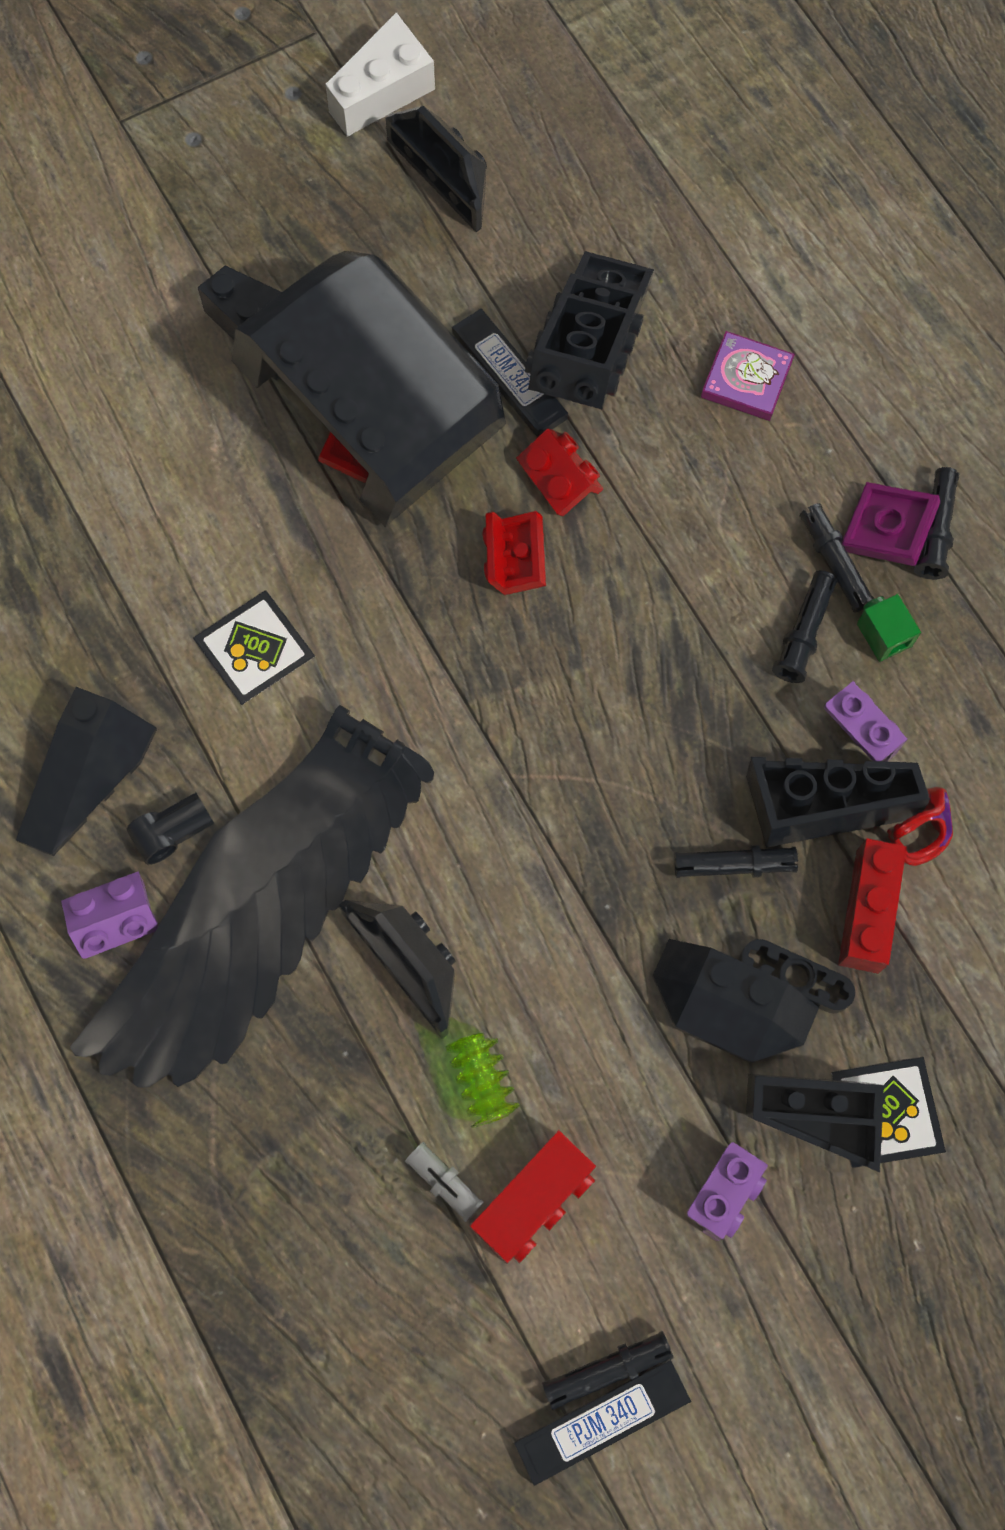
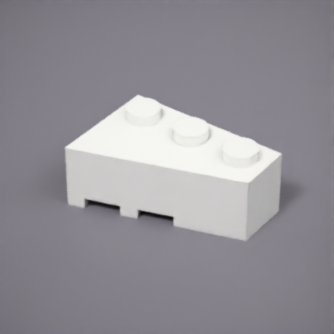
(380, 78)

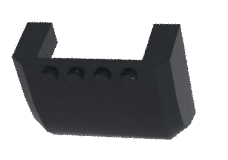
(374, 375)

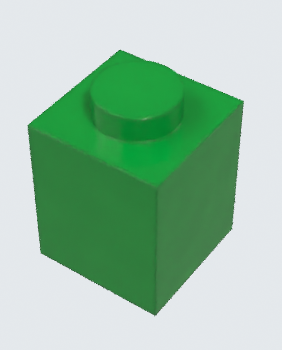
(888, 627)

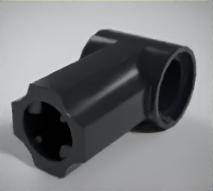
(159, 834)

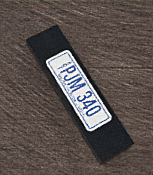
(507, 368)
(602, 1422)

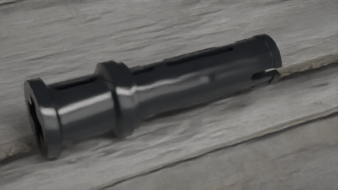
(939, 539)
(801, 640)

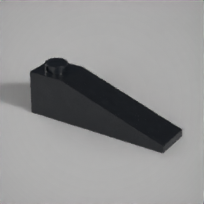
(86, 760)

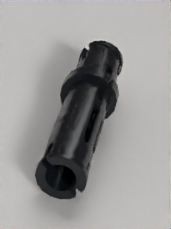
(830, 546)
(736, 862)
(608, 1370)

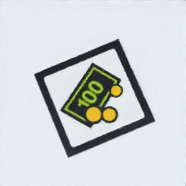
(253, 647)
(909, 1109)

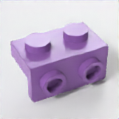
(865, 723)
(109, 915)
(726, 1191)

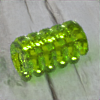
(482, 1078)

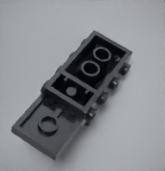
(590, 331)

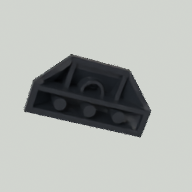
(441, 160)
(408, 956)
(731, 1002)

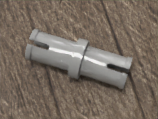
(444, 1181)

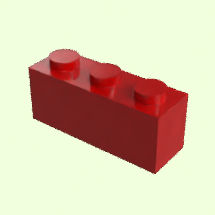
(872, 906)
(534, 1198)

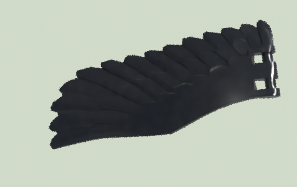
(252, 905)

